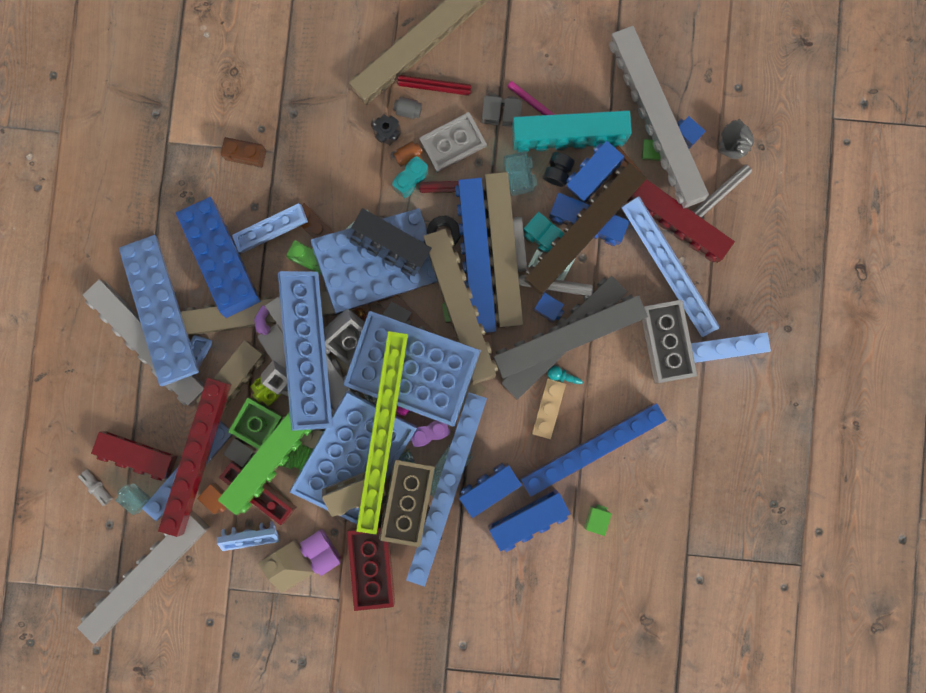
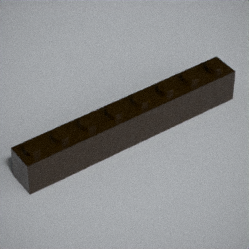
(585, 228)

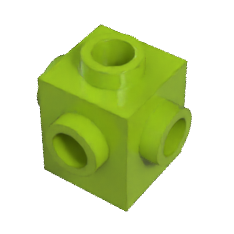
(262, 393)

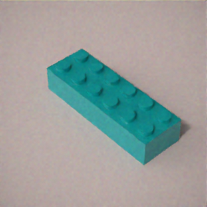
(570, 130)

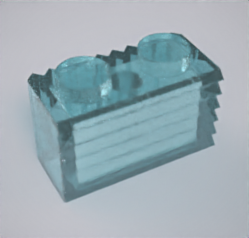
(519, 173)

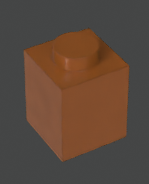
(210, 497)

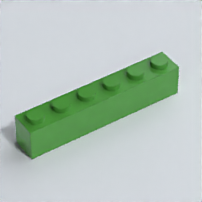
(262, 467)

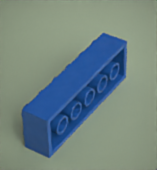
(218, 257)

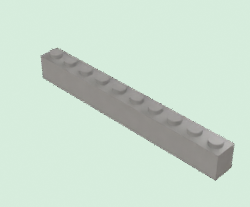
(658, 117)

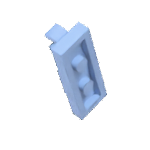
(248, 537)

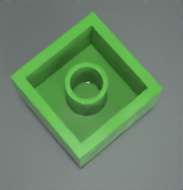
(255, 423)

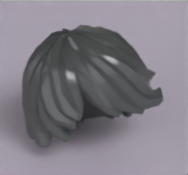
(736, 140)

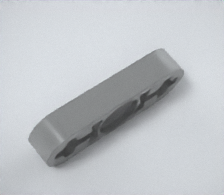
(519, 244)

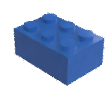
(594, 171)
(489, 489)

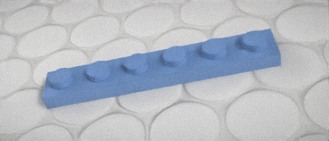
(157, 503)

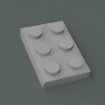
(453, 142)

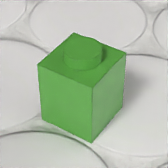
(598, 519)

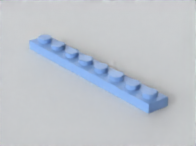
(670, 266)

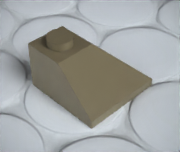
(286, 566)

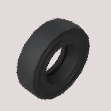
(445, 221)

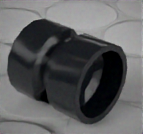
(559, 167)

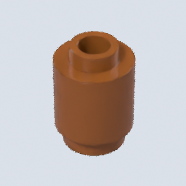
(407, 152)

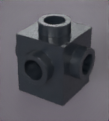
(386, 135)

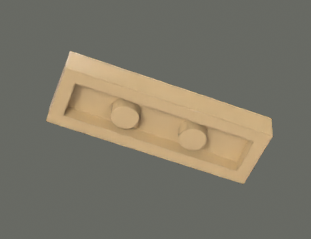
(548, 409)

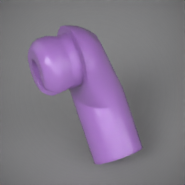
(260, 322)

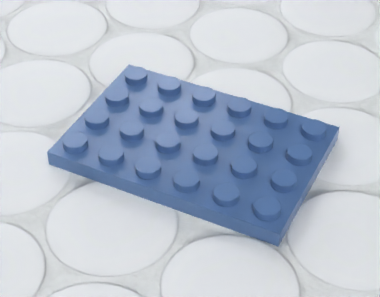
(359, 278)
(433, 368)
(345, 450)

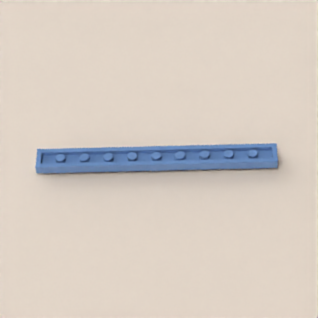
(446, 488)

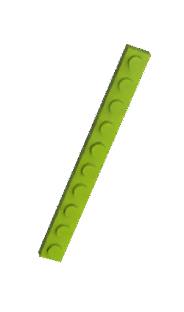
(382, 432)

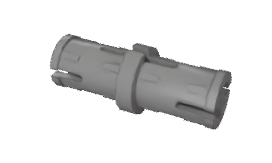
(95, 487)

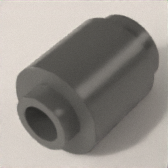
(407, 108)

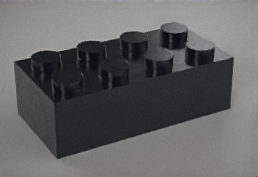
(388, 243)

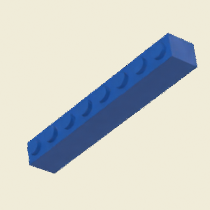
(476, 250)
(593, 449)

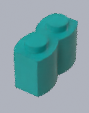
(414, 173)
(542, 232)

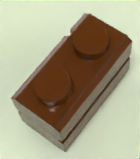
(243, 152)

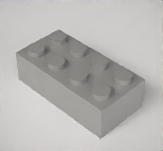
(668, 342)

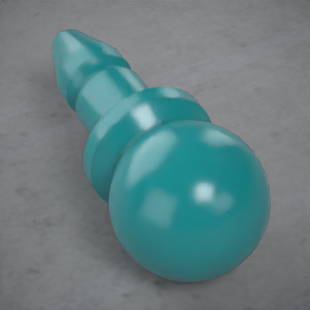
(556, 373)

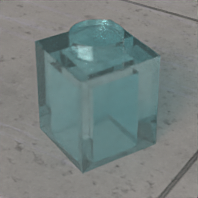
(132, 498)

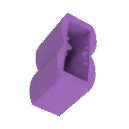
(434, 431)
(321, 552)

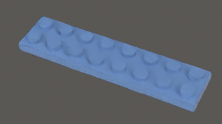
(158, 311)
(304, 350)

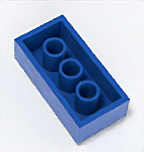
(529, 520)

